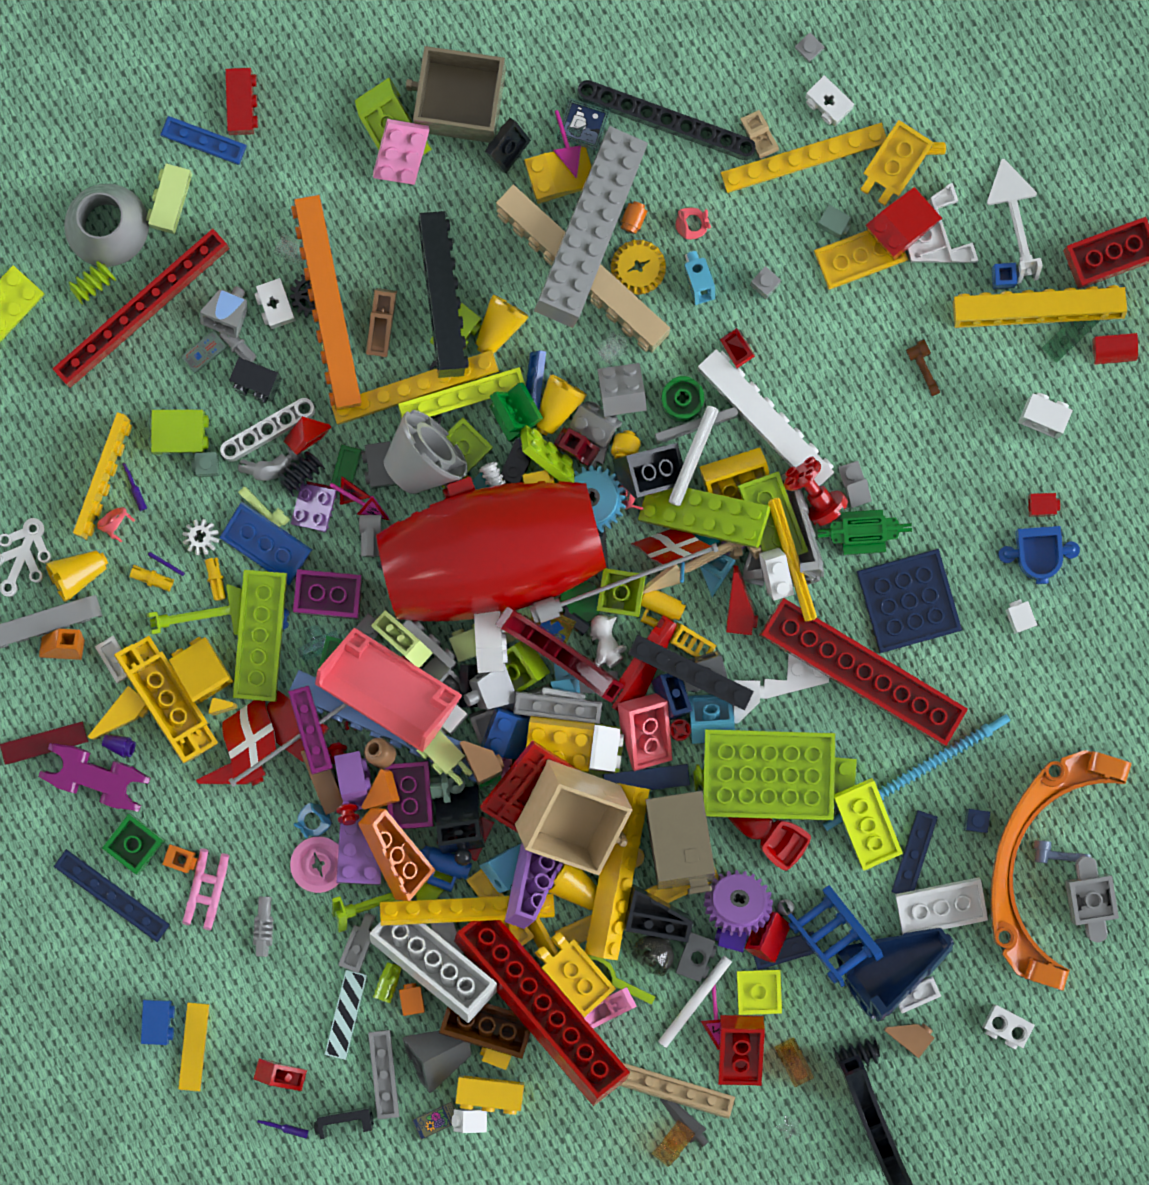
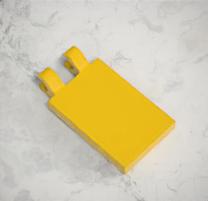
(896, 161)
(575, 974)

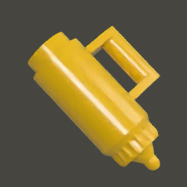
(661, 604)

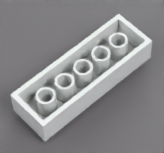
(436, 966)

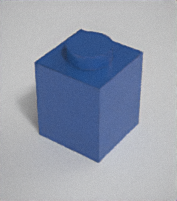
(1004, 276)

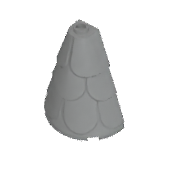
(810, 563)

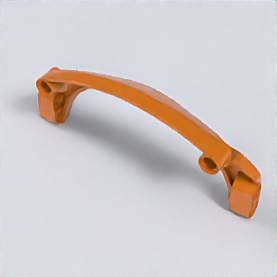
(1074, 772)

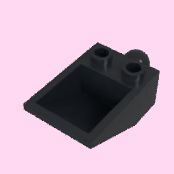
(460, 821)

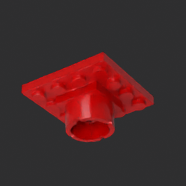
(514, 789)

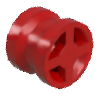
(680, 730)

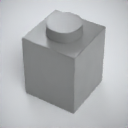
(765, 282)

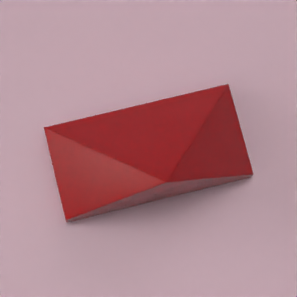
(737, 348)

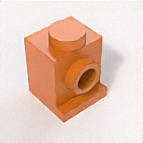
(172, 856)

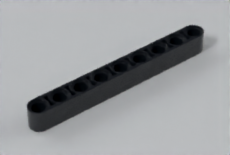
(674, 127)

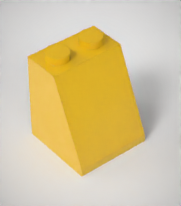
(200, 670)

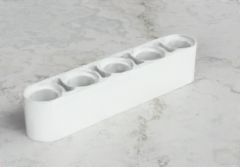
(256, 430)

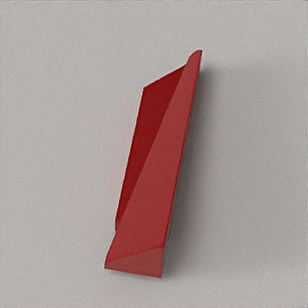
(640, 674)

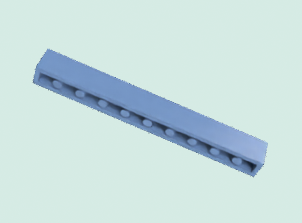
(328, 703)

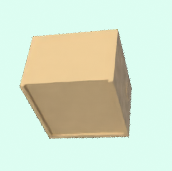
(574, 817)

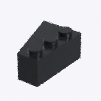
(656, 917)

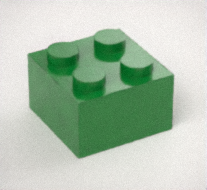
(133, 844)

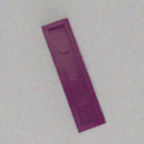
(310, 730)

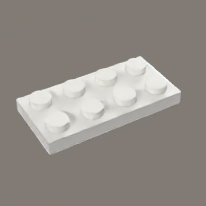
(942, 906)

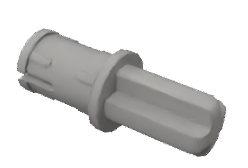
(238, 345)

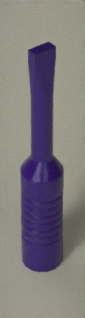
(135, 491)
(287, 1129)

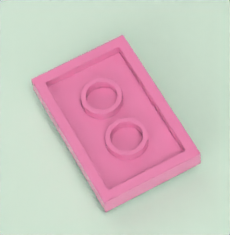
(401, 151)

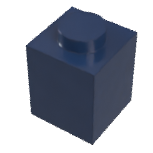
(976, 821)

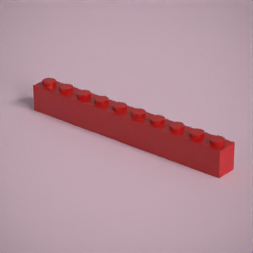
(141, 308)

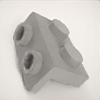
(592, 423)

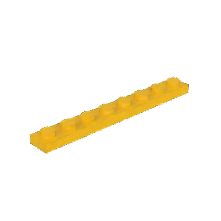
(803, 157)
(415, 387)
(452, 910)

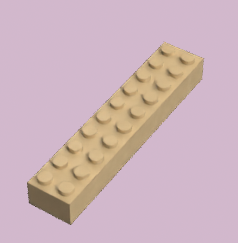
(605, 291)

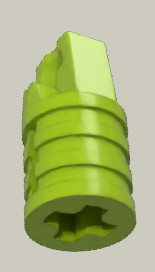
(387, 983)

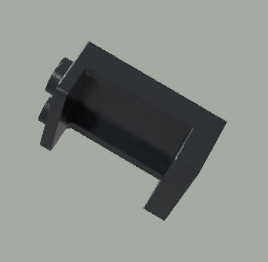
(364, 1114)

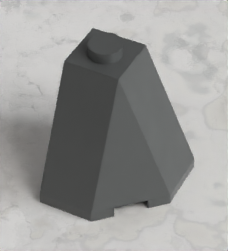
(435, 1056)

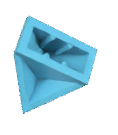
(716, 571)

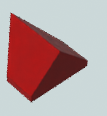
(305, 434)

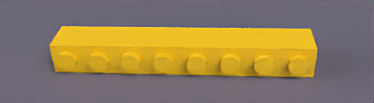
(1039, 307)
(616, 883)

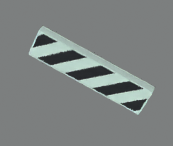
(345, 1014)

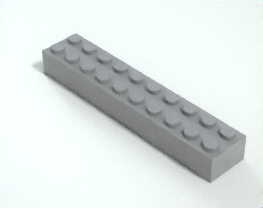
(590, 227)

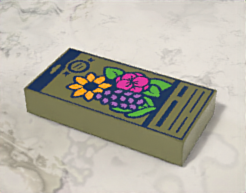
(434, 1120)

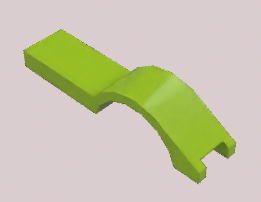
(620, 984)

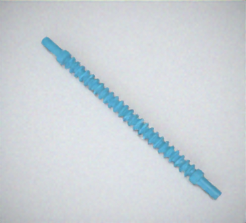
(985, 731)

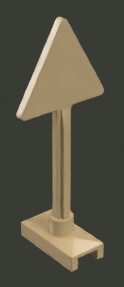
(671, 575)

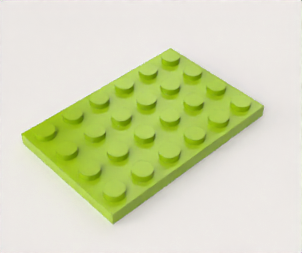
(769, 774)

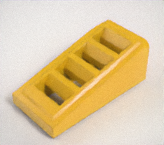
(678, 631)

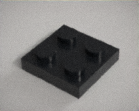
(507, 145)

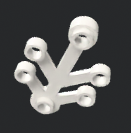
(23, 554)

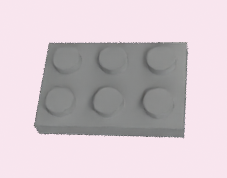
(431, 643)

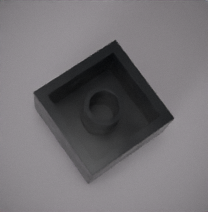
(255, 379)

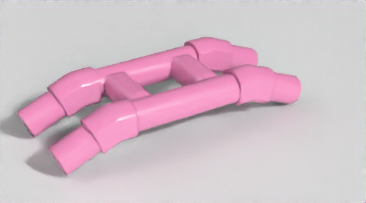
(200, 877)

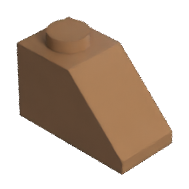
(911, 1036)

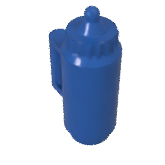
(445, 864)

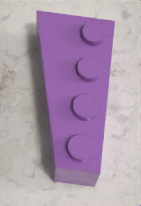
(530, 886)

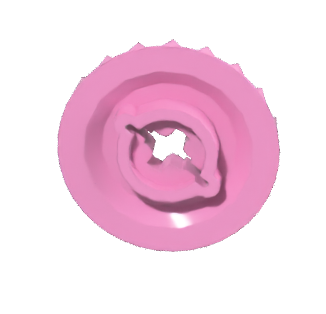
(304, 857)

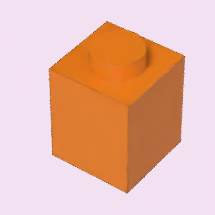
(411, 999)

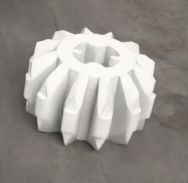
(206, 540)

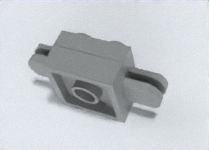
(1091, 899)

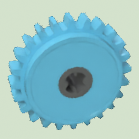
(606, 492)

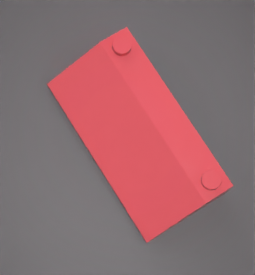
(387, 689)

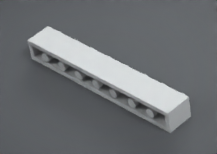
(760, 413)

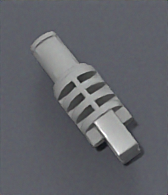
(263, 927)

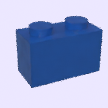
(156, 1022)

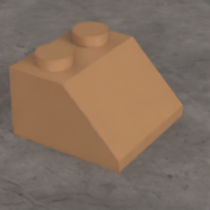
(482, 762)

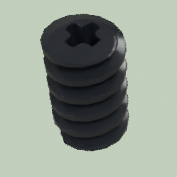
(300, 472)
(866, 1052)

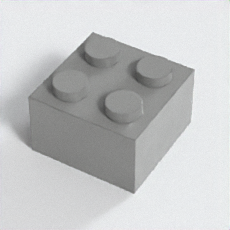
(622, 389)

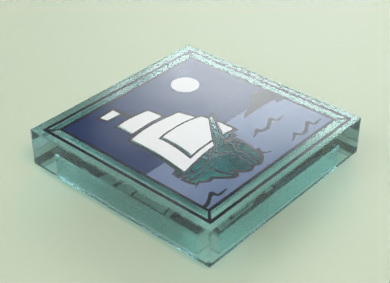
(584, 124)

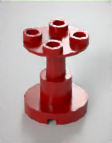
(824, 504)

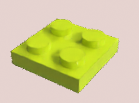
(759, 992)

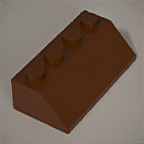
(489, 1028)

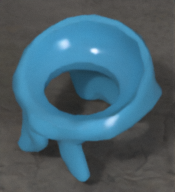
(319, 811)

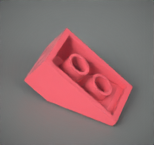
(646, 730)

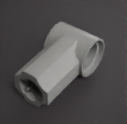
(369, 527)

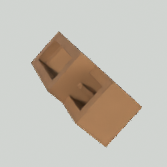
(381, 322)
(326, 788)

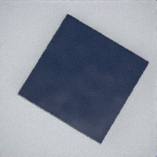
(909, 601)

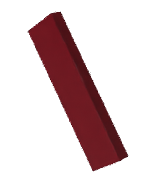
(38, 744)

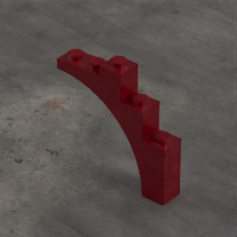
(560, 653)

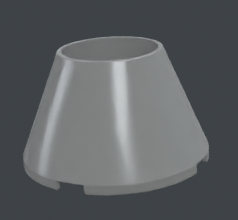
(120, 244)
(423, 455)

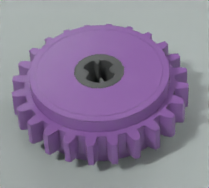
(738, 903)

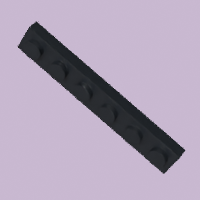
(690, 672)

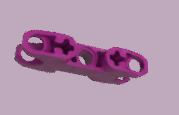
(79, 771)

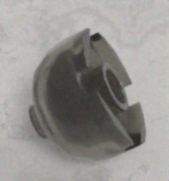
(654, 952)

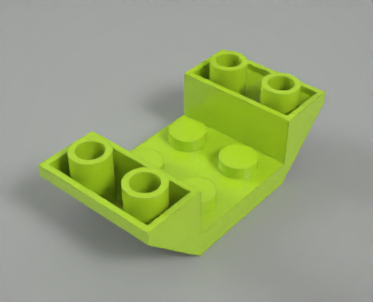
(378, 106)

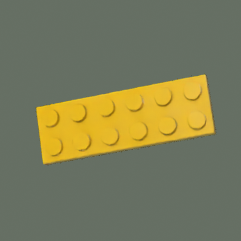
(106, 467)

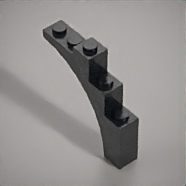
(873, 1122)

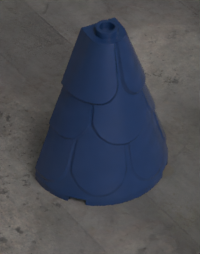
(904, 964)

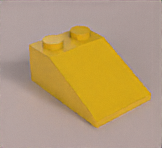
(552, 178)

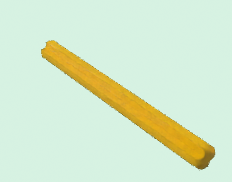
(792, 559)

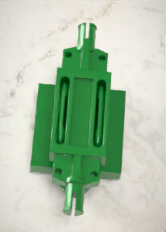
(864, 531)

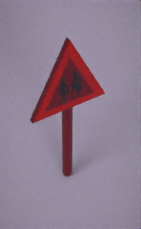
(347, 486)

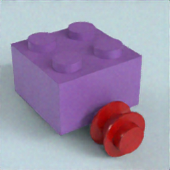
(353, 781)

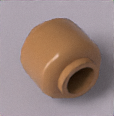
(380, 753)

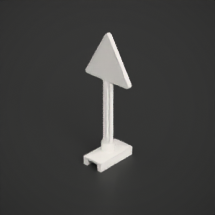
(1009, 188)

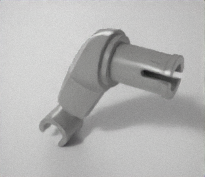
(268, 470)

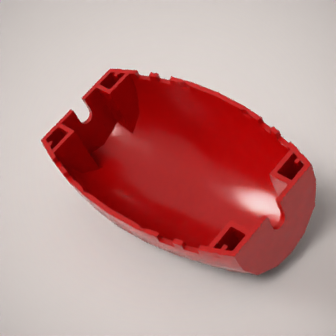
(490, 551)

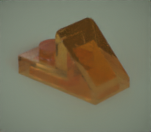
(673, 1143)

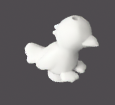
(608, 650)

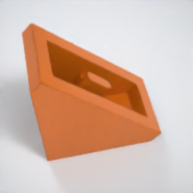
(382, 791)

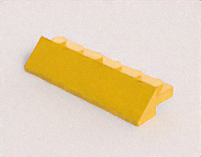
(166, 699)

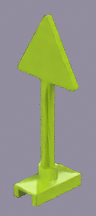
(233, 609)
(342, 912)

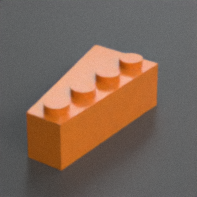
(395, 854)

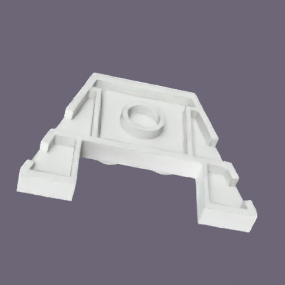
(934, 245)
(799, 677)

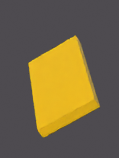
(853, 259)

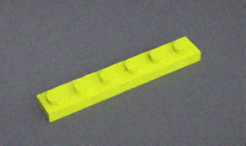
(463, 394)

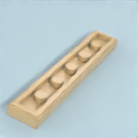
(679, 1091)

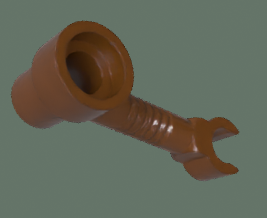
(918, 353)

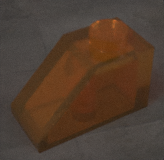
(794, 1062)

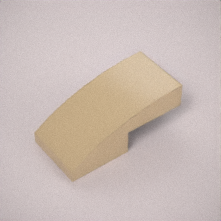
(758, 131)

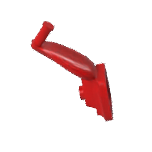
(780, 840)

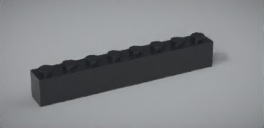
(441, 294)

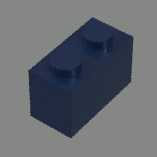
(674, 692)

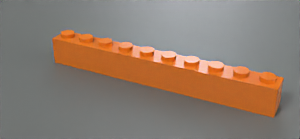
(327, 302)

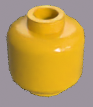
(625, 444)

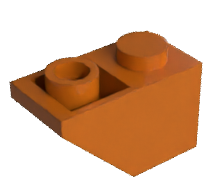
(62, 644)

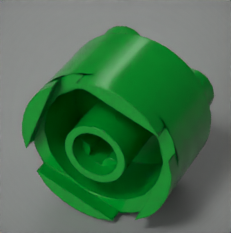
(674, 408)

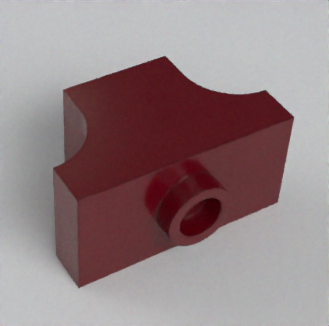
(576, 446)

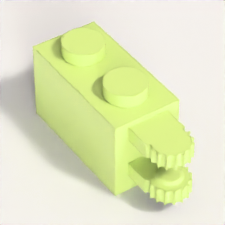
(445, 757)

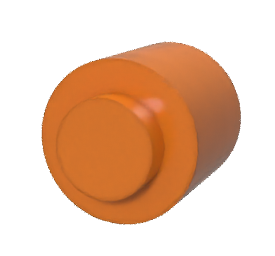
(633, 217)

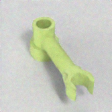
(276, 517)

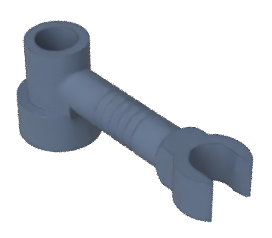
(1043, 853)

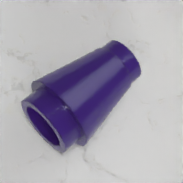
(120, 745)

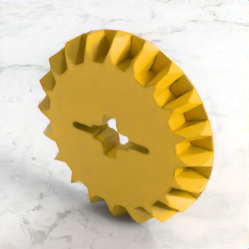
(652, 272)

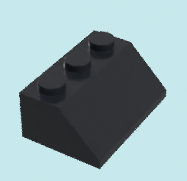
(649, 470)

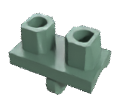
(442, 786)

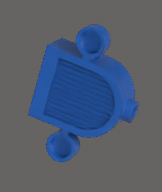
(1039, 552)

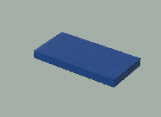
(265, 542)

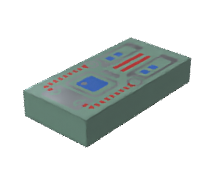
(204, 351)

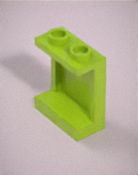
(179, 431)

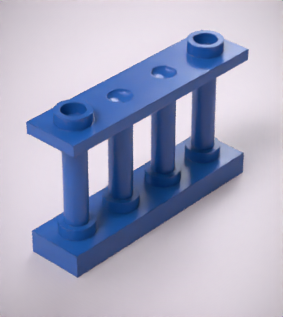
(842, 917)

